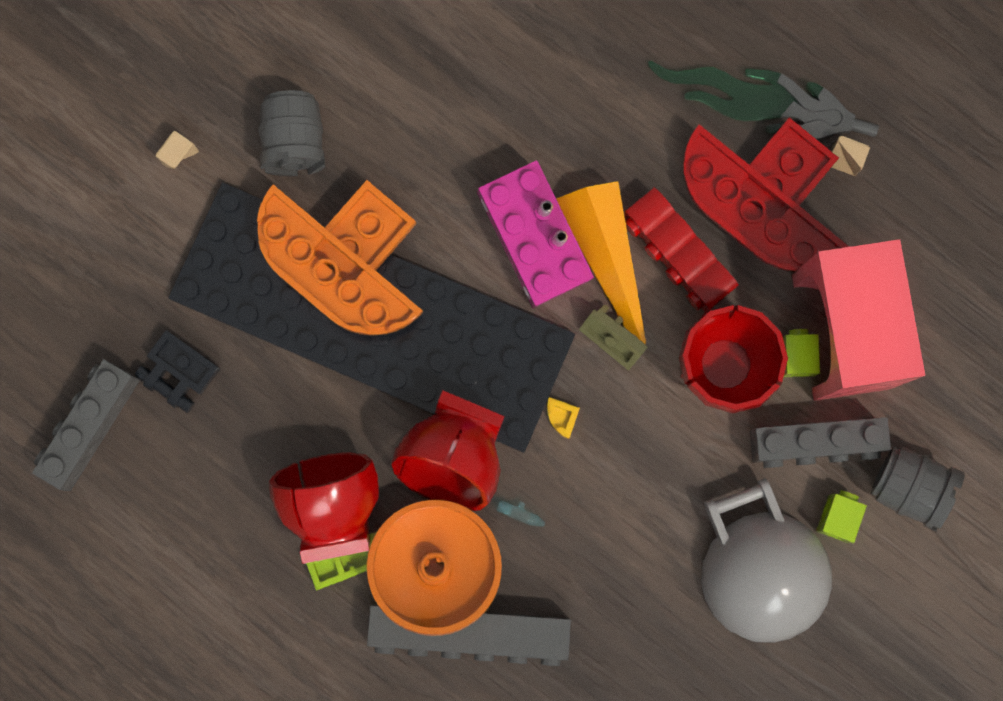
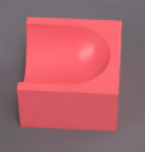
(867, 318)

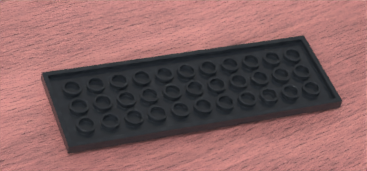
(456, 344)

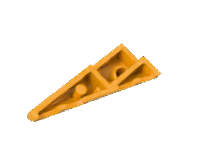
(601, 232)

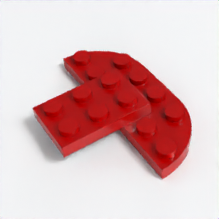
(763, 199)

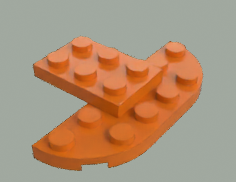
(339, 262)

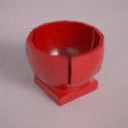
(733, 358)
(452, 454)
(331, 507)

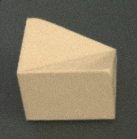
(175, 150)
(851, 155)

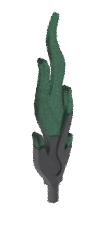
(782, 99)

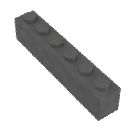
(490, 635)

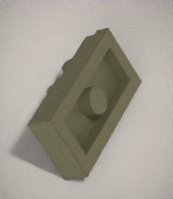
(613, 338)

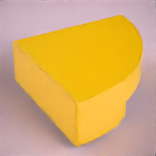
(562, 416)

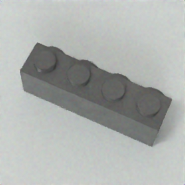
(85, 426)
(820, 440)

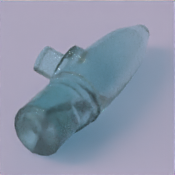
(519, 513)

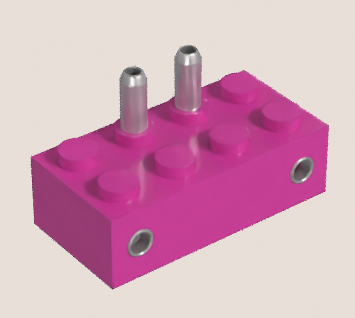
(534, 234)

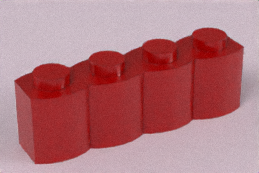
(682, 252)

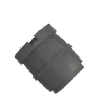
(291, 133)
(917, 487)

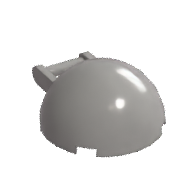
(764, 571)

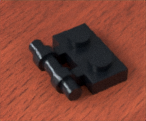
(183, 363)

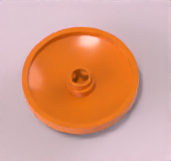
(434, 567)

